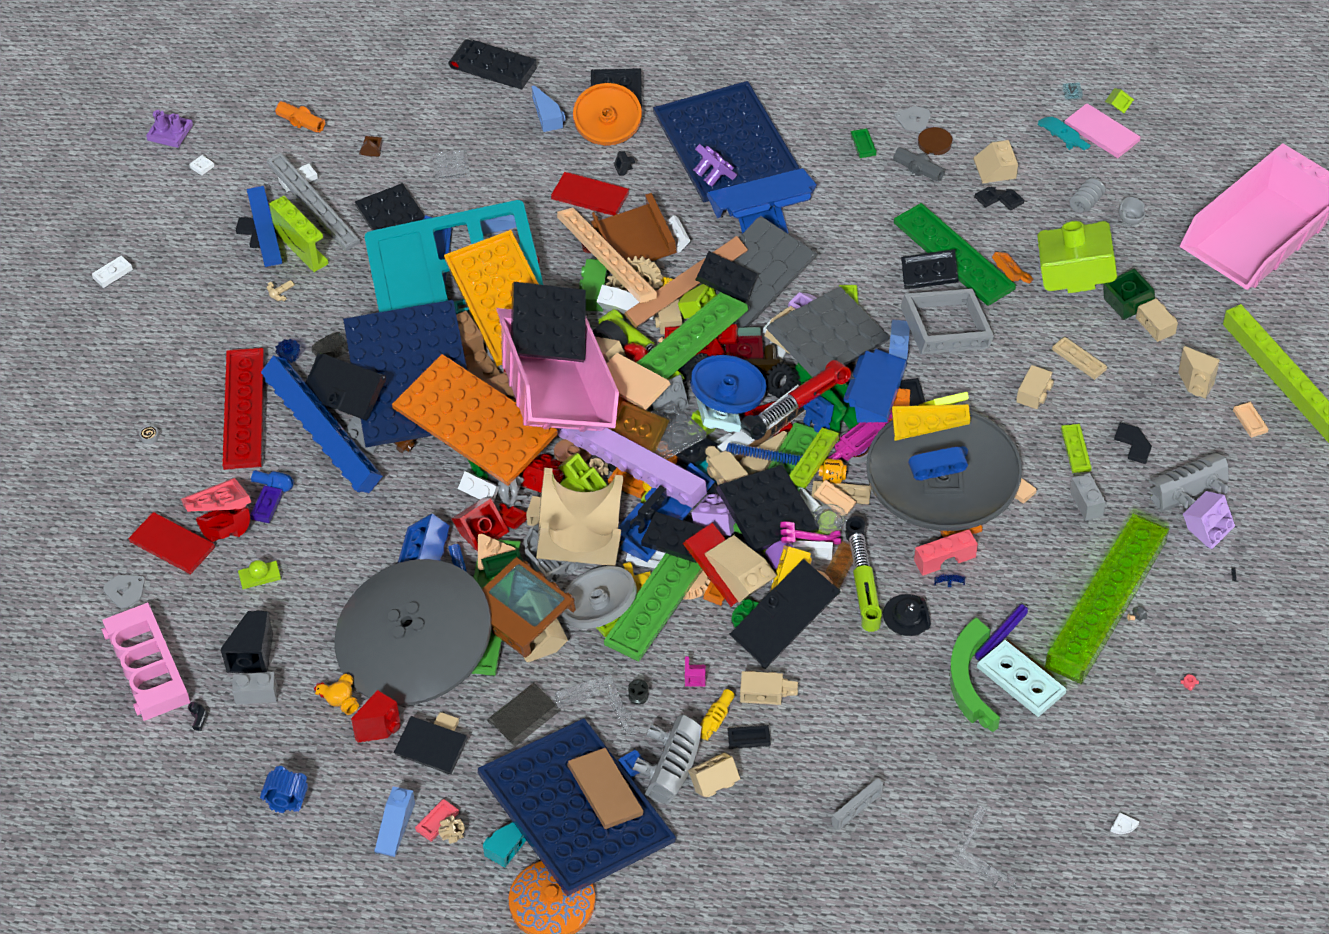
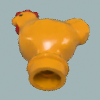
(339, 694)

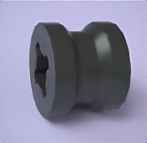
(636, 687)

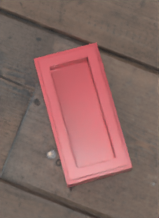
(430, 824)

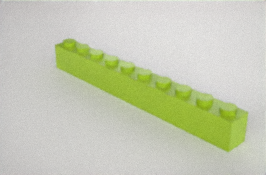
(1279, 367)

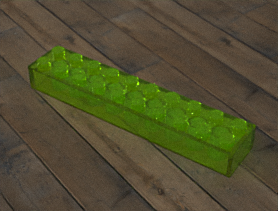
(1106, 599)

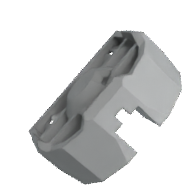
(549, 568)

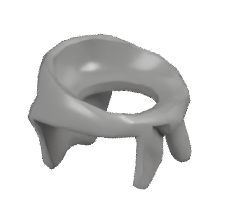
(514, 486)

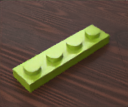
(813, 457)

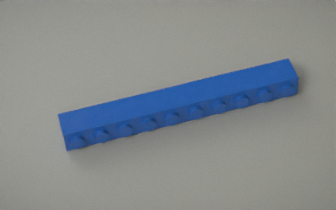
(321, 424)

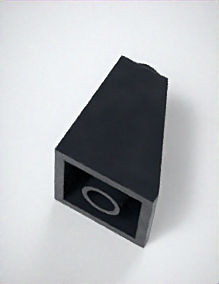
(249, 644)

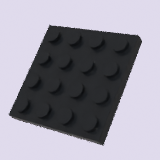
(548, 321)
(764, 501)

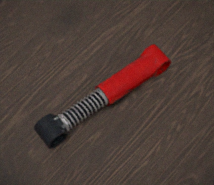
(833, 374)

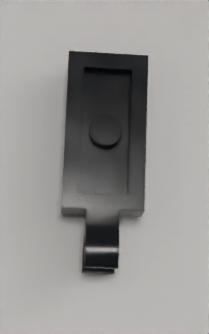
(647, 511)

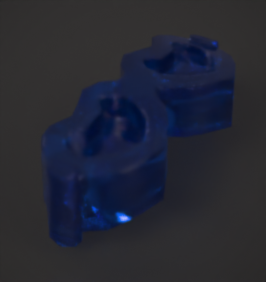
(949, 577)

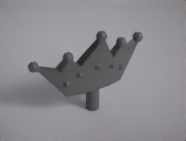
(662, 264)

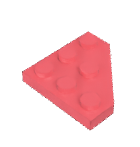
(223, 496)

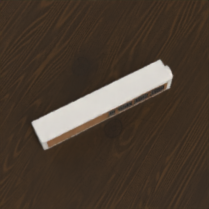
(744, 439)

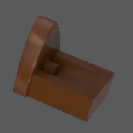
(371, 146)

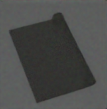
(523, 714)

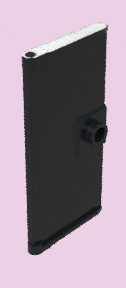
(345, 385)
(784, 613)

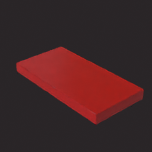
(590, 194)
(171, 543)
(698, 546)

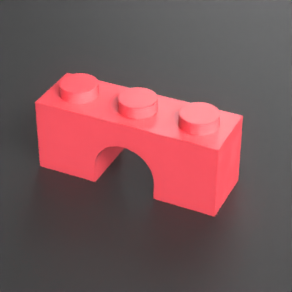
(933, 554)

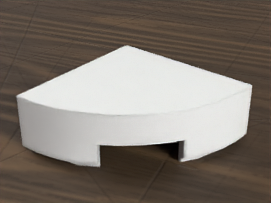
(1124, 824)

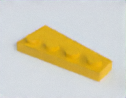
(920, 420)

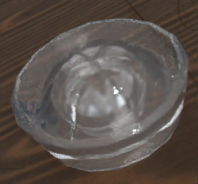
(829, 518)

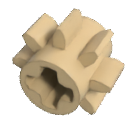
(600, 466)
(451, 829)

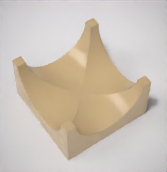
(579, 524)

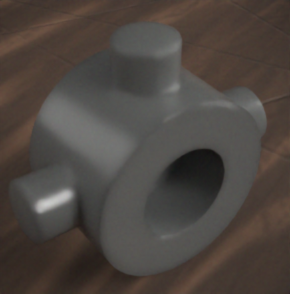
(1139, 613)

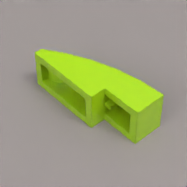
(578, 470)

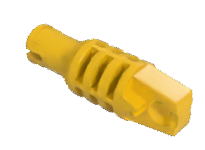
(716, 714)

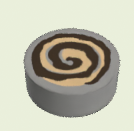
(149, 434)

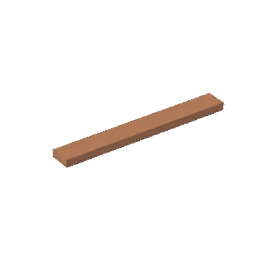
(680, 285)

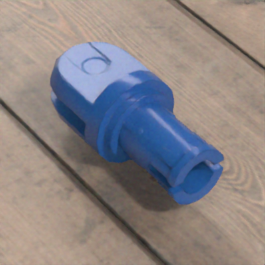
(274, 479)

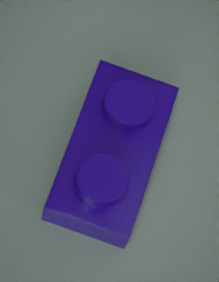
(266, 504)

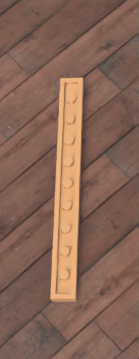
(607, 255)

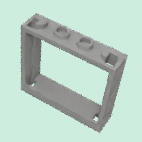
(946, 342)

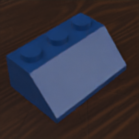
(425, 540)

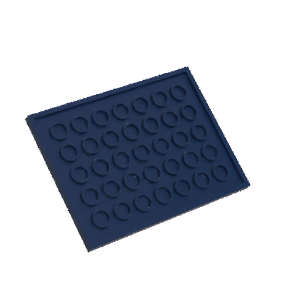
(733, 126)
(402, 348)
(558, 819)

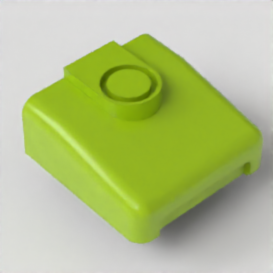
(1077, 256)

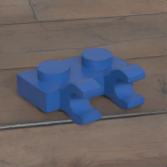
(819, 412)

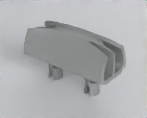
(1190, 482)
(675, 760)

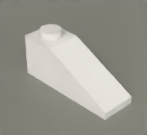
(617, 299)

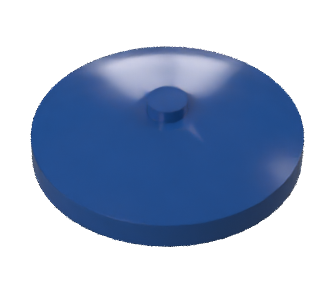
(728, 384)

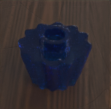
(288, 350)

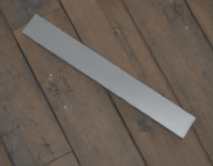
(313, 202)

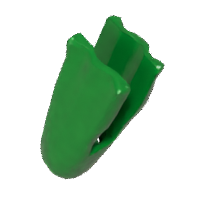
(836, 397)

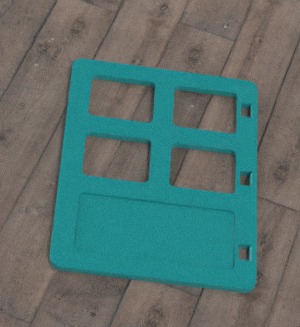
(407, 261)

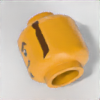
(833, 471)

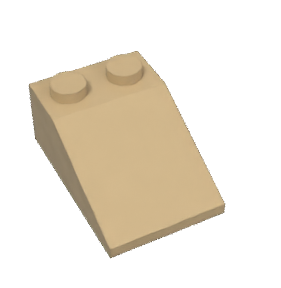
(740, 567)

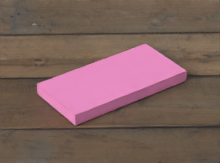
(1102, 130)

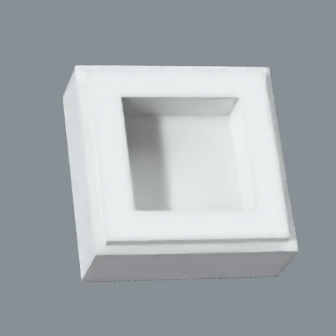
(201, 165)

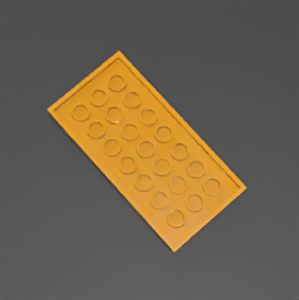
(485, 281)

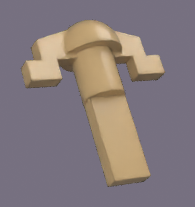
(274, 293)

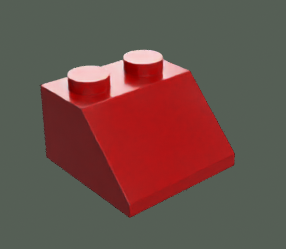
(480, 519)
(376, 718)

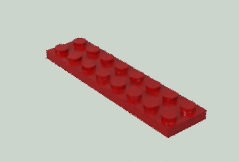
(243, 409)

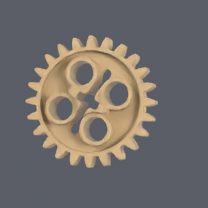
(642, 266)

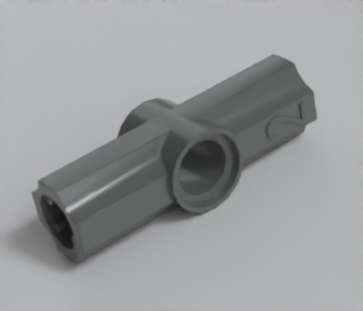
(919, 164)

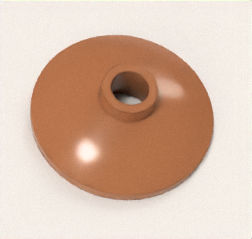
(565, 448)

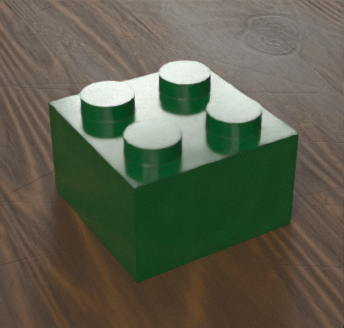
(1128, 293)

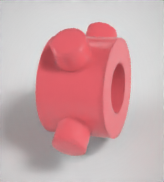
(1189, 682)

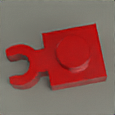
(512, 517)

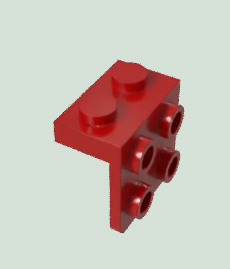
(534, 472)

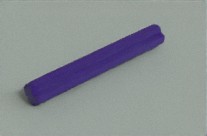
(1002, 632)

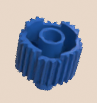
(284, 790)

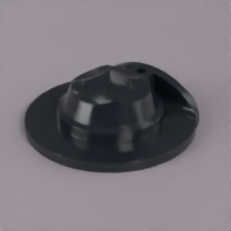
(907, 615)

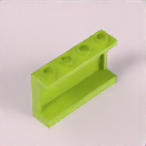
(297, 233)

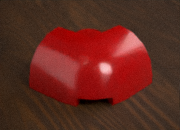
(223, 523)

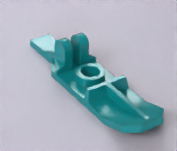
(1064, 132)

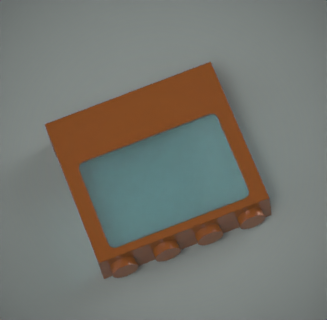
(523, 604)

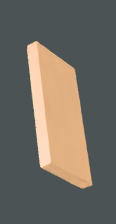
(636, 382)

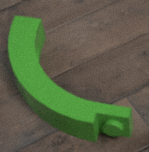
(968, 701)

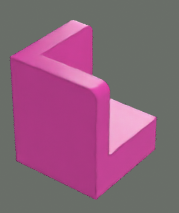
(694, 674)

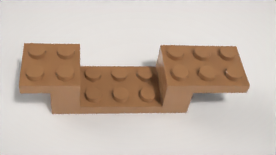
(478, 360)

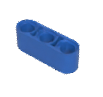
(938, 463)

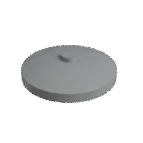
(600, 596)

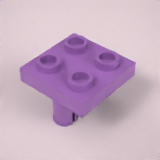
(168, 129)
(713, 158)

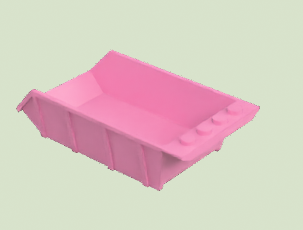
(1261, 217)
(560, 391)

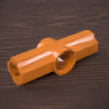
(300, 117)

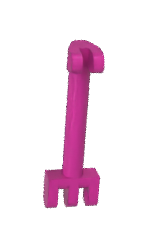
(791, 534)

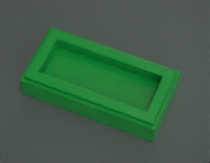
(863, 143)

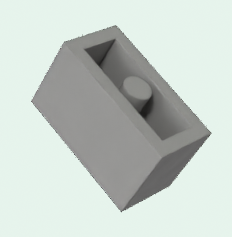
(1087, 496)
(254, 688)

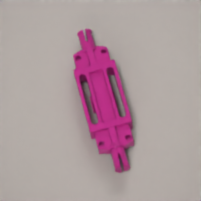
(857, 439)

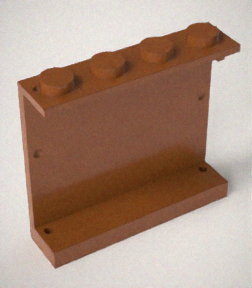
(638, 232)

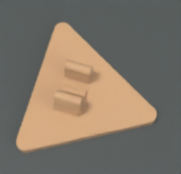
(489, 547)

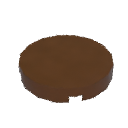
(935, 141)

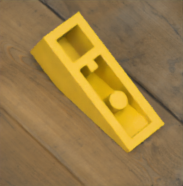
(788, 561)

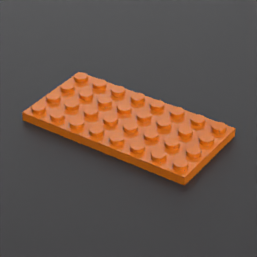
(473, 419)

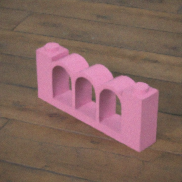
(159, 698)

